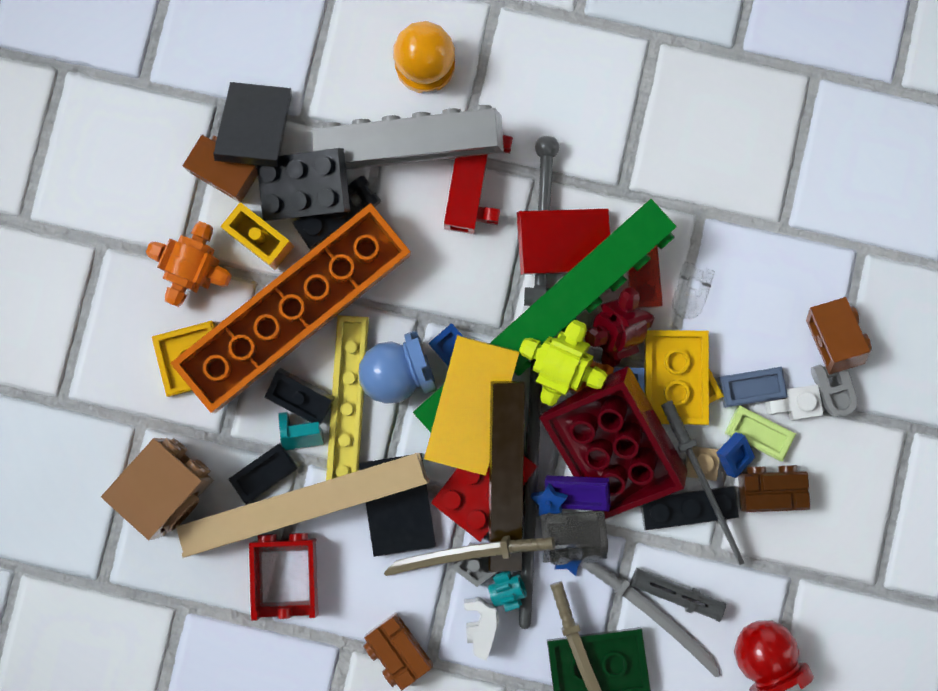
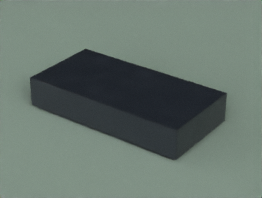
(263, 473)

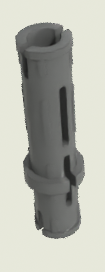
(712, 609)

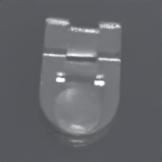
(689, 301)

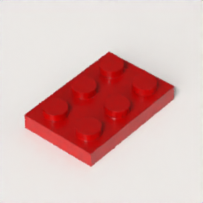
(467, 499)

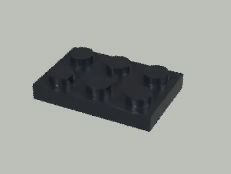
(304, 185)

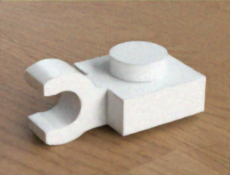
(800, 403)

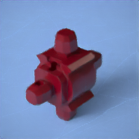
(620, 327)

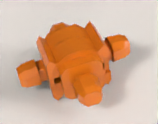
(188, 263)

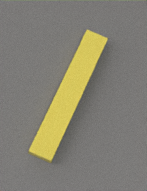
(349, 397)

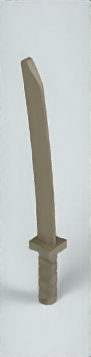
(504, 547)
(570, 630)

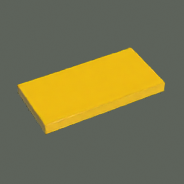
(463, 414)

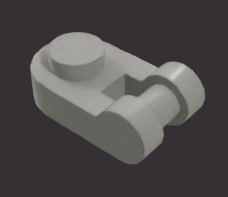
(839, 399)

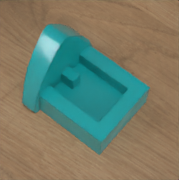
(299, 435)

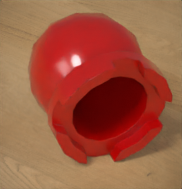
(770, 657)

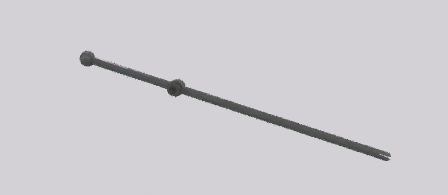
(546, 149)

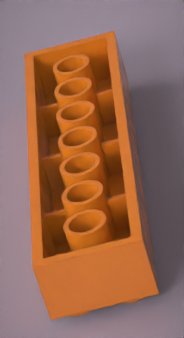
(291, 309)

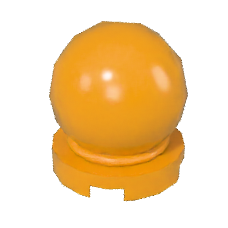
(424, 57)

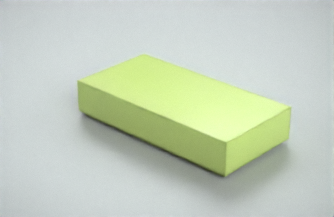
(761, 433)

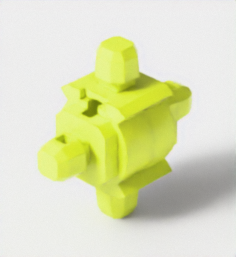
(563, 363)

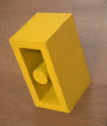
(257, 236)

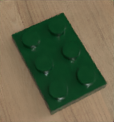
(614, 655)

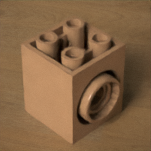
(158, 488)

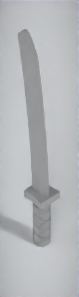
(623, 588)

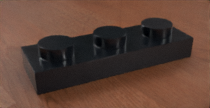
(688, 508)

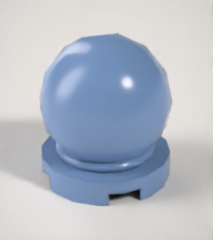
(395, 370)

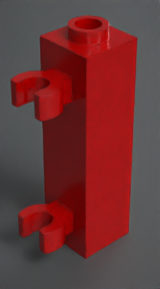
(466, 191)

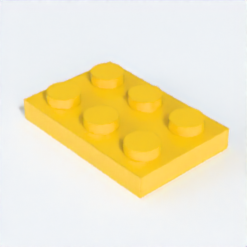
(678, 371)

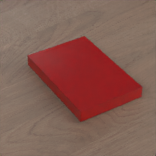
(559, 238)

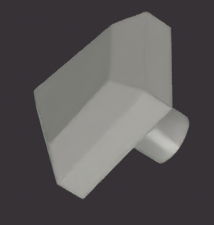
(474, 569)

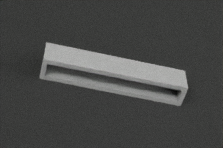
(414, 138)

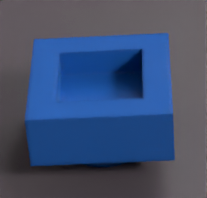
(444, 343)
(735, 455)

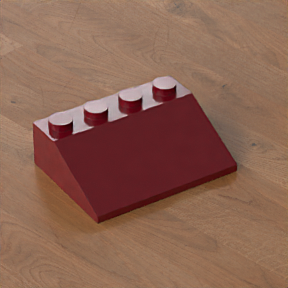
(617, 438)

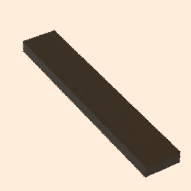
(506, 469)

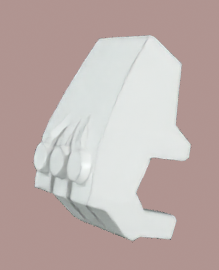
(483, 631)

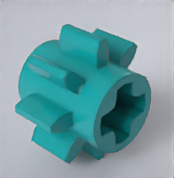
(507, 591)

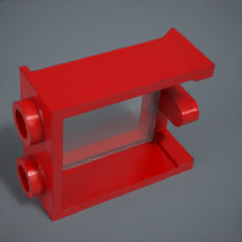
(283, 576)

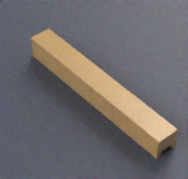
(302, 504)

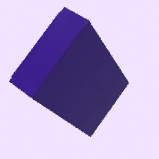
(582, 492)

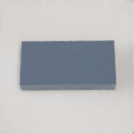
(753, 387)

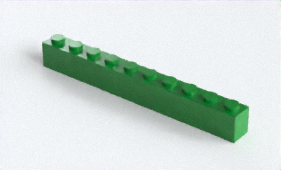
(579, 288)

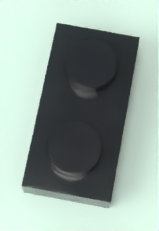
(299, 396)

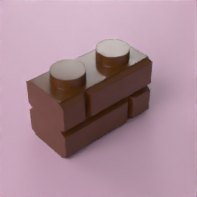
(774, 490)

